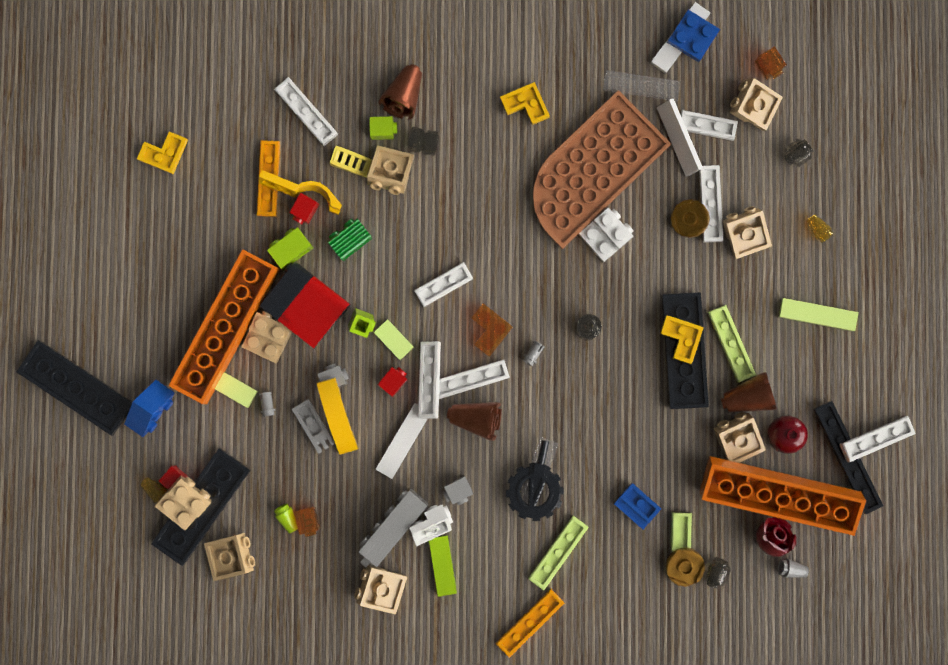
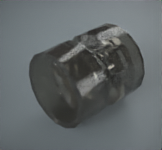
(423, 141)
(588, 327)

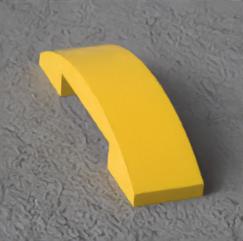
(336, 416)

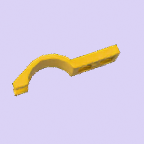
(294, 189)

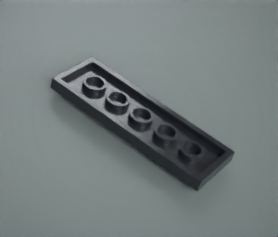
(685, 381)
(75, 387)
(221, 480)

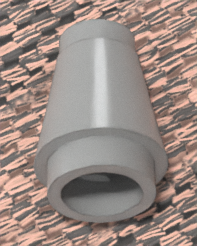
(792, 569)

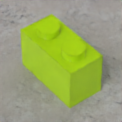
(289, 248)

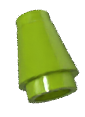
(286, 517)

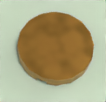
(690, 218)
(685, 567)

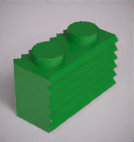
(349, 239)

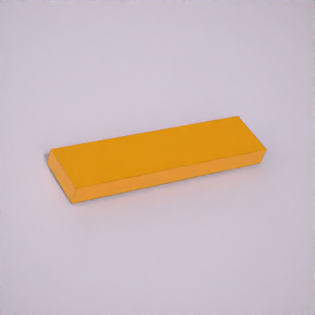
(268, 162)
(529, 623)

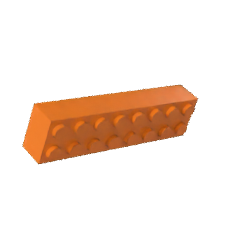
(224, 327)
(782, 495)

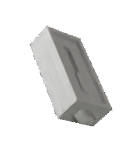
(393, 528)

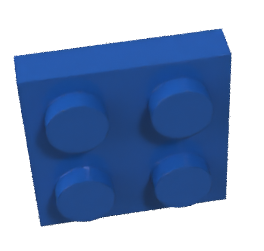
(693, 35)

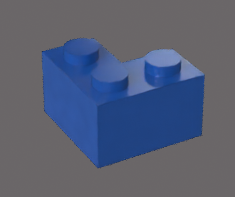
(148, 408)

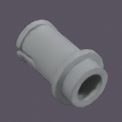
(533, 353)
(266, 404)

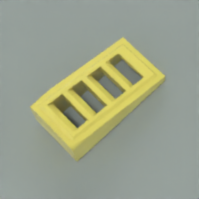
(333, 162)

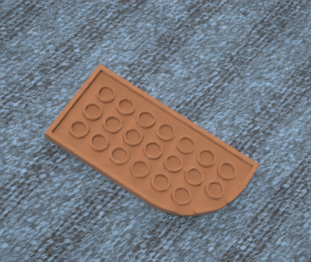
(594, 168)

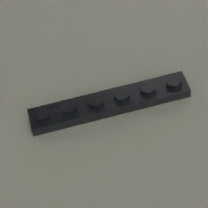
(854, 470)

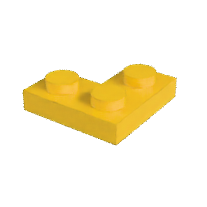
(528, 98)
(164, 158)
(687, 336)

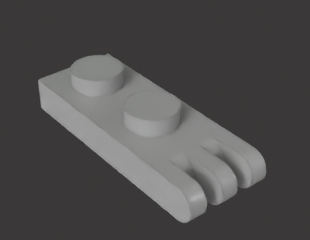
(313, 425)

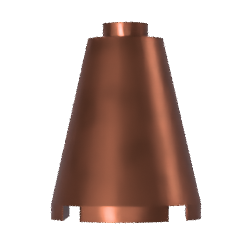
(402, 94)
(750, 396)
(477, 418)

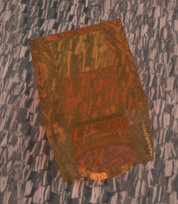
(771, 63)
(307, 521)

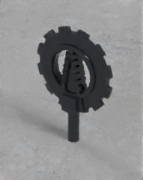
(538, 475)

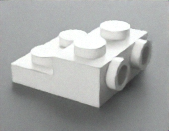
(606, 234)
(436, 523)

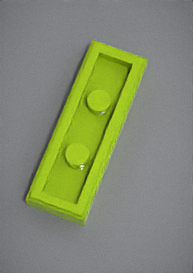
(442, 566)

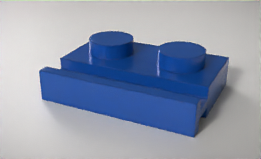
(637, 506)

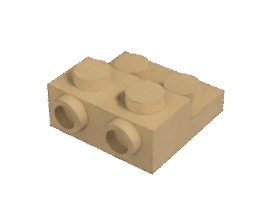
(755, 103)
(390, 170)
(747, 232)
(266, 337)
(739, 437)
(184, 502)
(229, 556)
(380, 589)

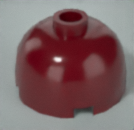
(787, 434)
(775, 537)

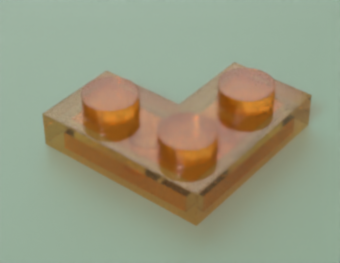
(495, 328)

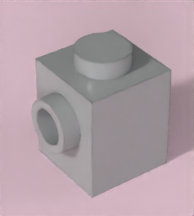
(334, 371)
(458, 491)

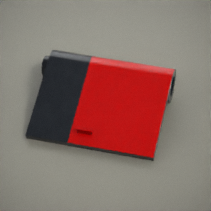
(304, 304)

